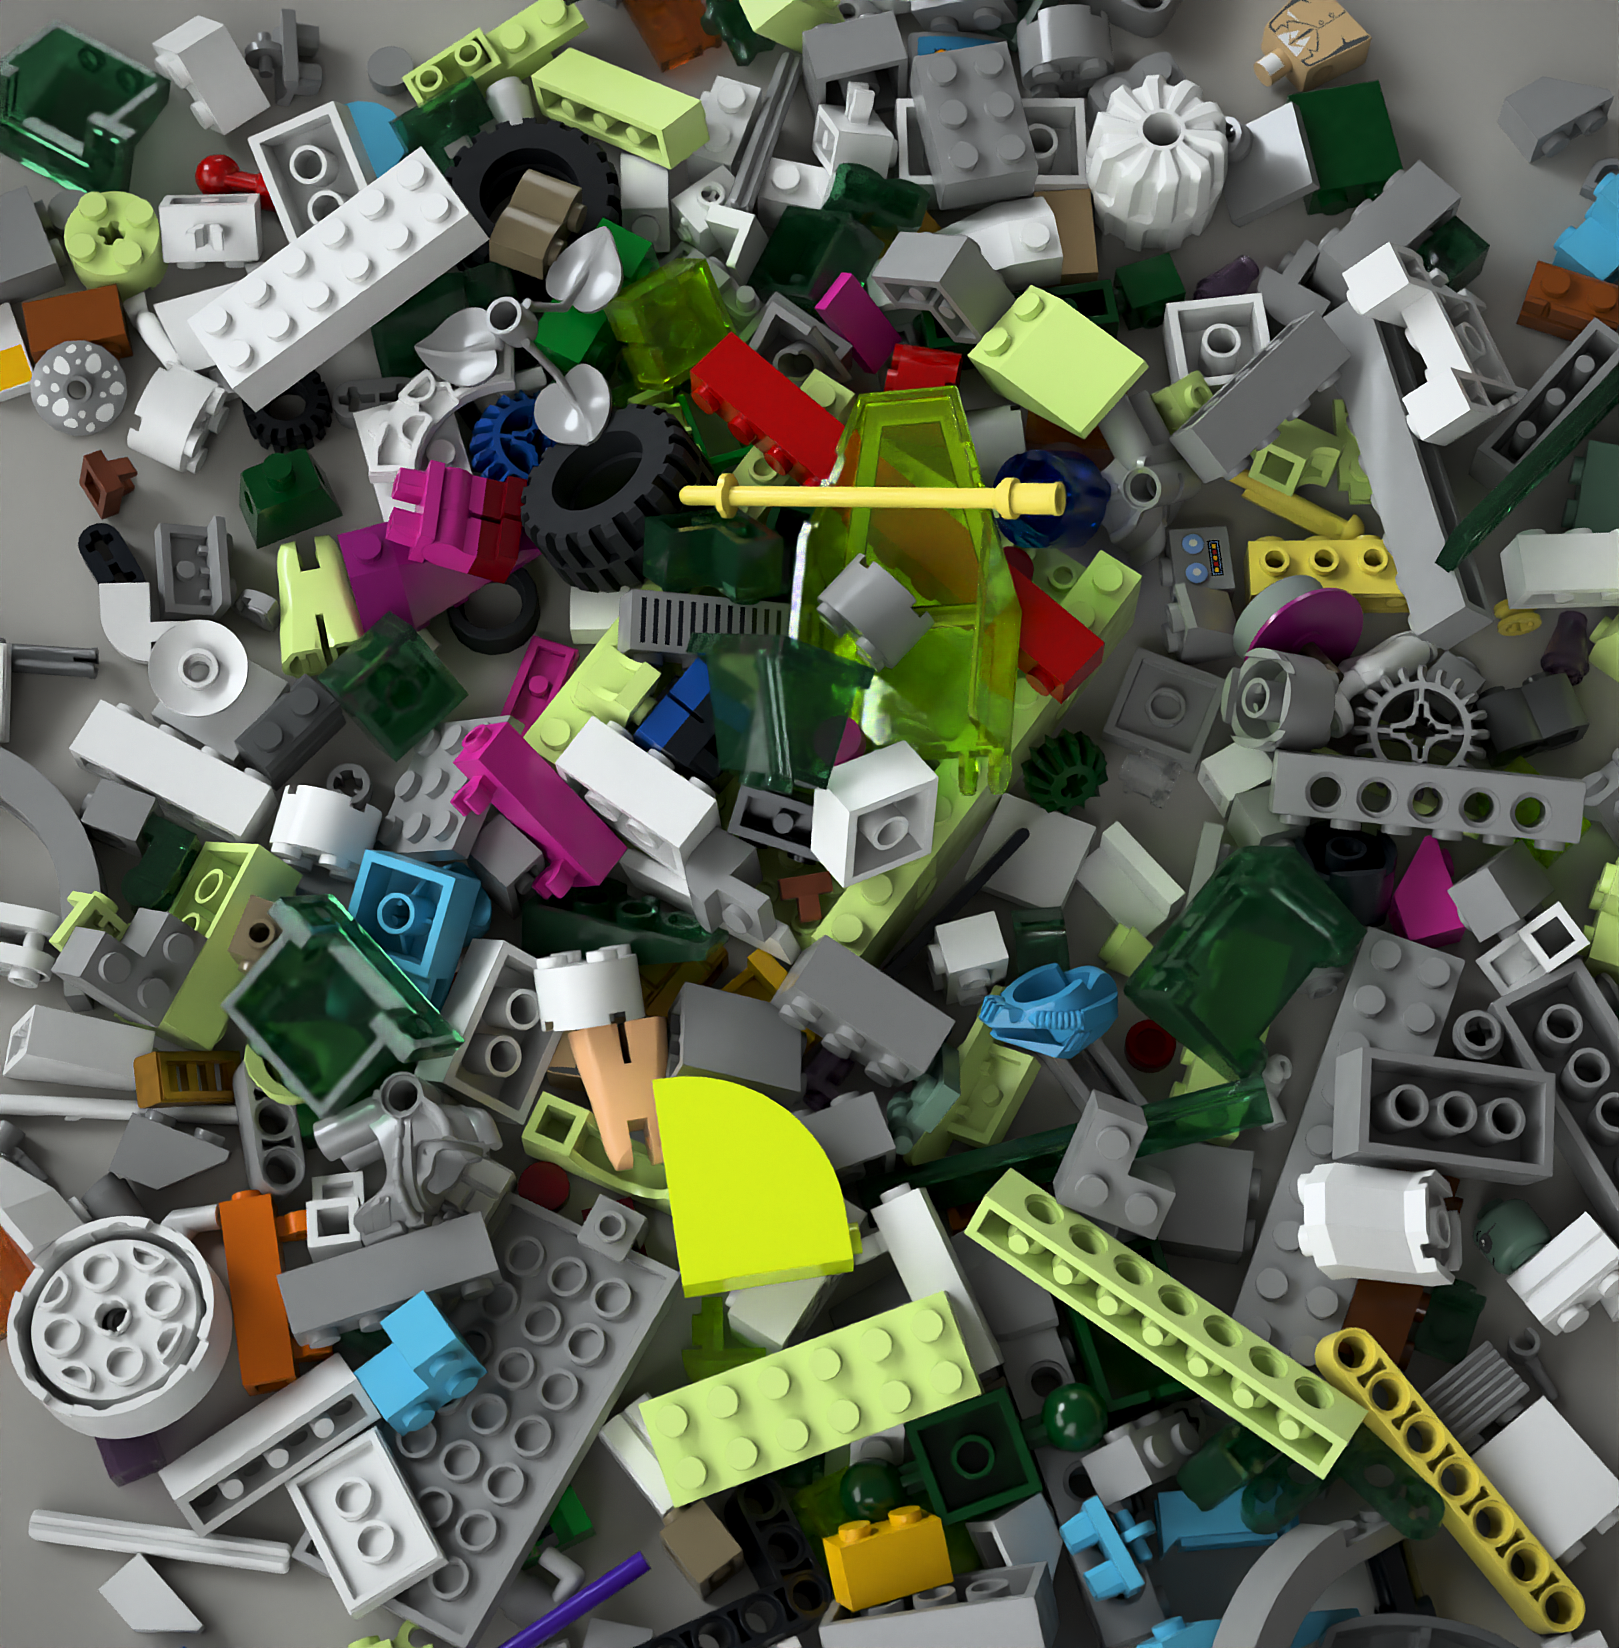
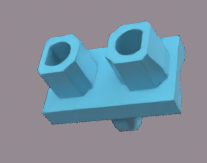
(1095, 1527)

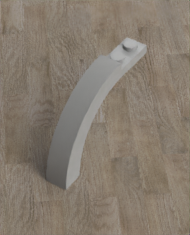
(50, 816)
(1295, 1574)

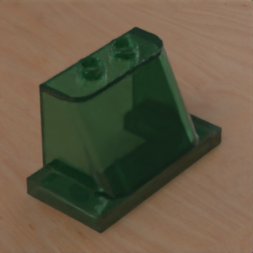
(76, 108)
(778, 707)
(333, 1006)

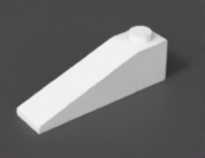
(1014, 238)

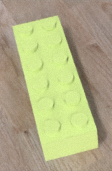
(810, 1398)

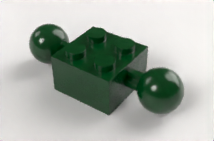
(975, 1454)

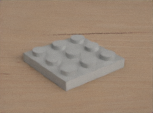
(421, 818)

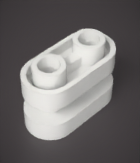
(26, 963)

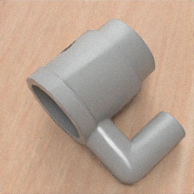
(533, 1598)

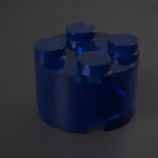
(1085, 499)

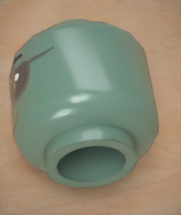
(1509, 1234)

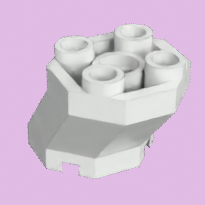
(1380, 1224)

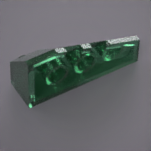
(609, 916)

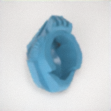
(1053, 1010)

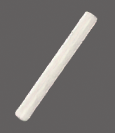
(160, 1541)

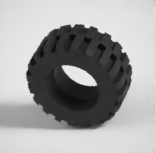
(500, 159)
(592, 500)

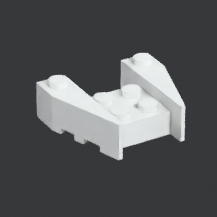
(1464, 368)

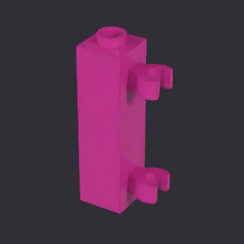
(539, 805)

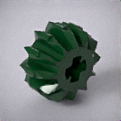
(1064, 771)

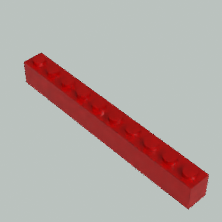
(801, 442)

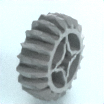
(1421, 690)

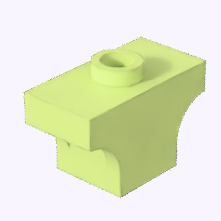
(1297, 457)
(619, 689)

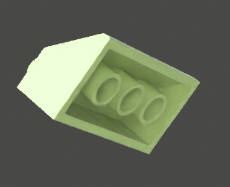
(213, 906)

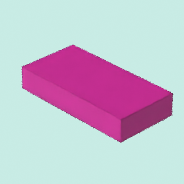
(859, 321)

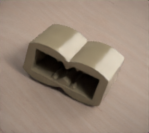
(537, 224)

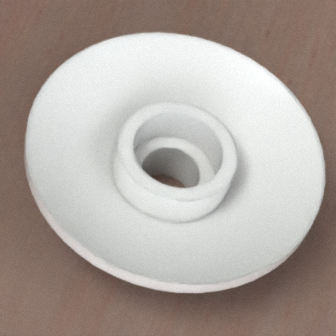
(192, 645)

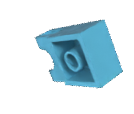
(440, 912)

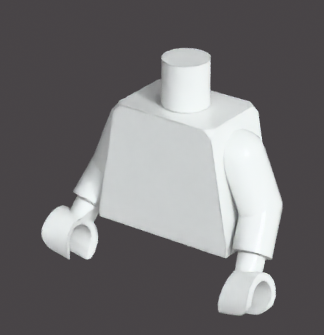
(172, 335)

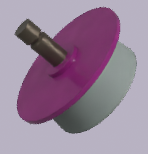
(1301, 620)

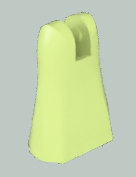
(315, 609)

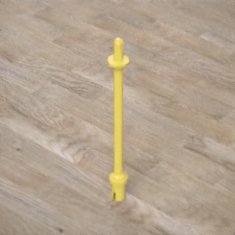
(1008, 498)

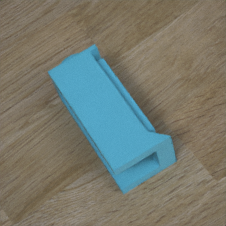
(1190, 1529)

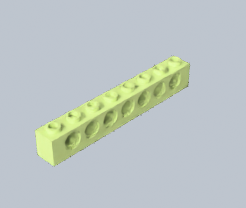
(1166, 1322)

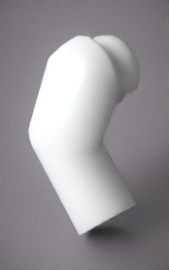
(194, 1220)

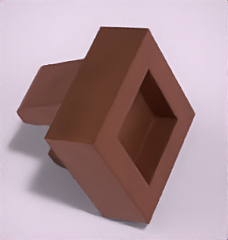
(106, 482)
(806, 891)

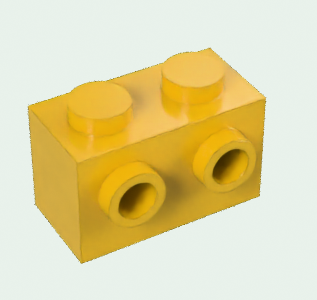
(887, 1558)

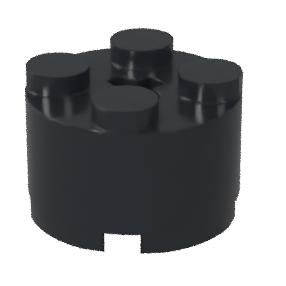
(1354, 867)

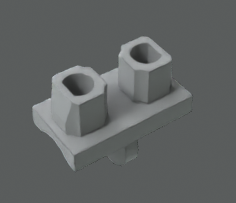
(282, 55)

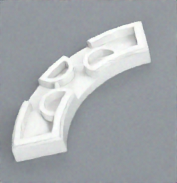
(420, 412)

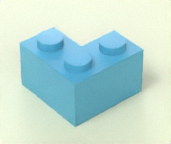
(1595, 243)
(421, 1367)

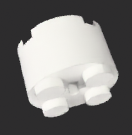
(177, 417)
(323, 831)
(588, 991)

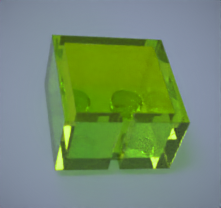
(669, 322)

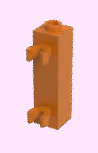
(253, 1258)

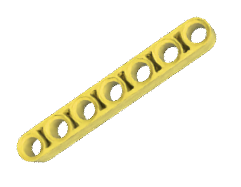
(1473, 1489)

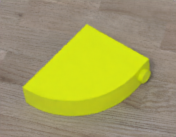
(747, 1190)

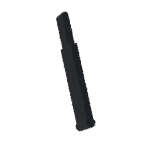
(955, 903)

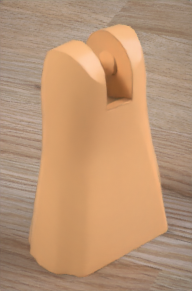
(618, 1079)

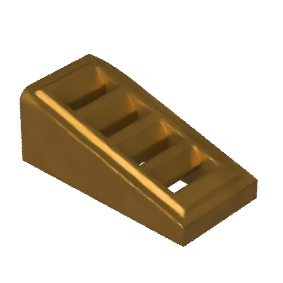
(158, 1081)

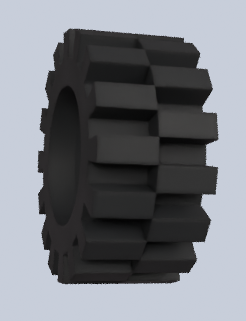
(296, 430)

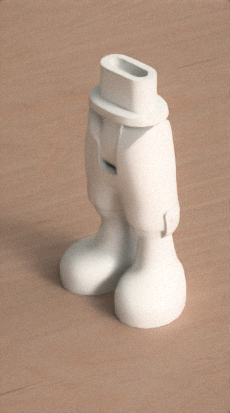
(1365, 670)

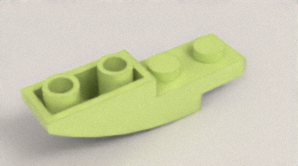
(510, 50)

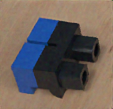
(684, 726)

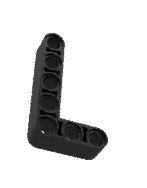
(775, 1578)

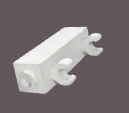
(929, 1264)

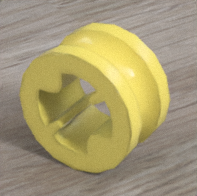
(1515, 621)

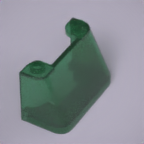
(1242, 956)

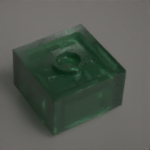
(810, 253)

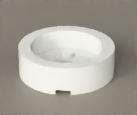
(162, 1351)

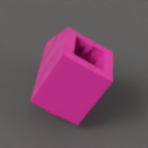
(1421, 905)

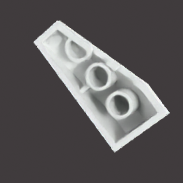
(35, 1211)

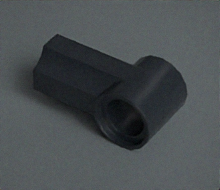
(1397, 1582)

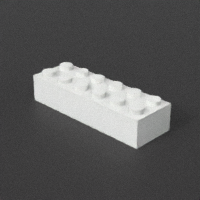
(337, 280)

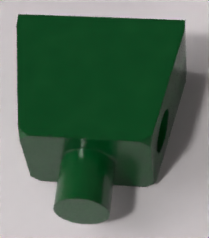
(285, 497)

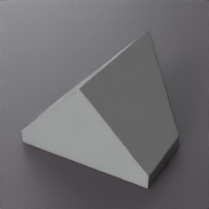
(795, 346)

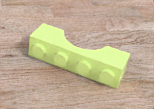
(571, 1139)

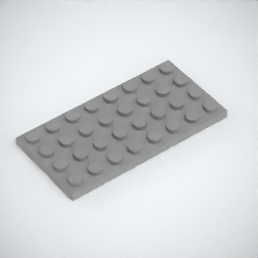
(499, 1459)

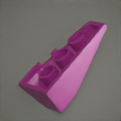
(410, 589)

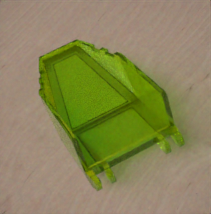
(960, 679)

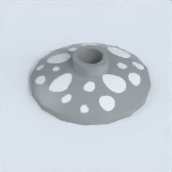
(93, 367)

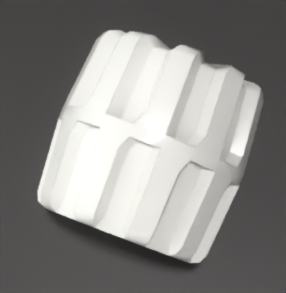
(1156, 164)

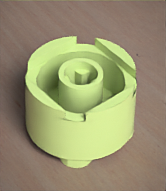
(116, 242)

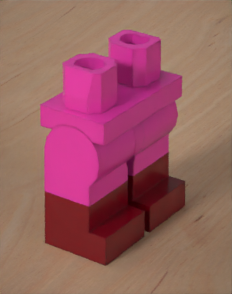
(458, 520)

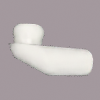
(1275, 1076)

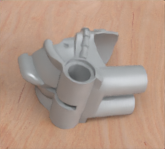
(1145, 477)
(425, 1149)

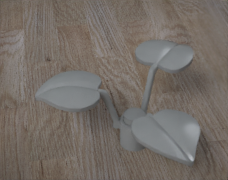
(467, 342)

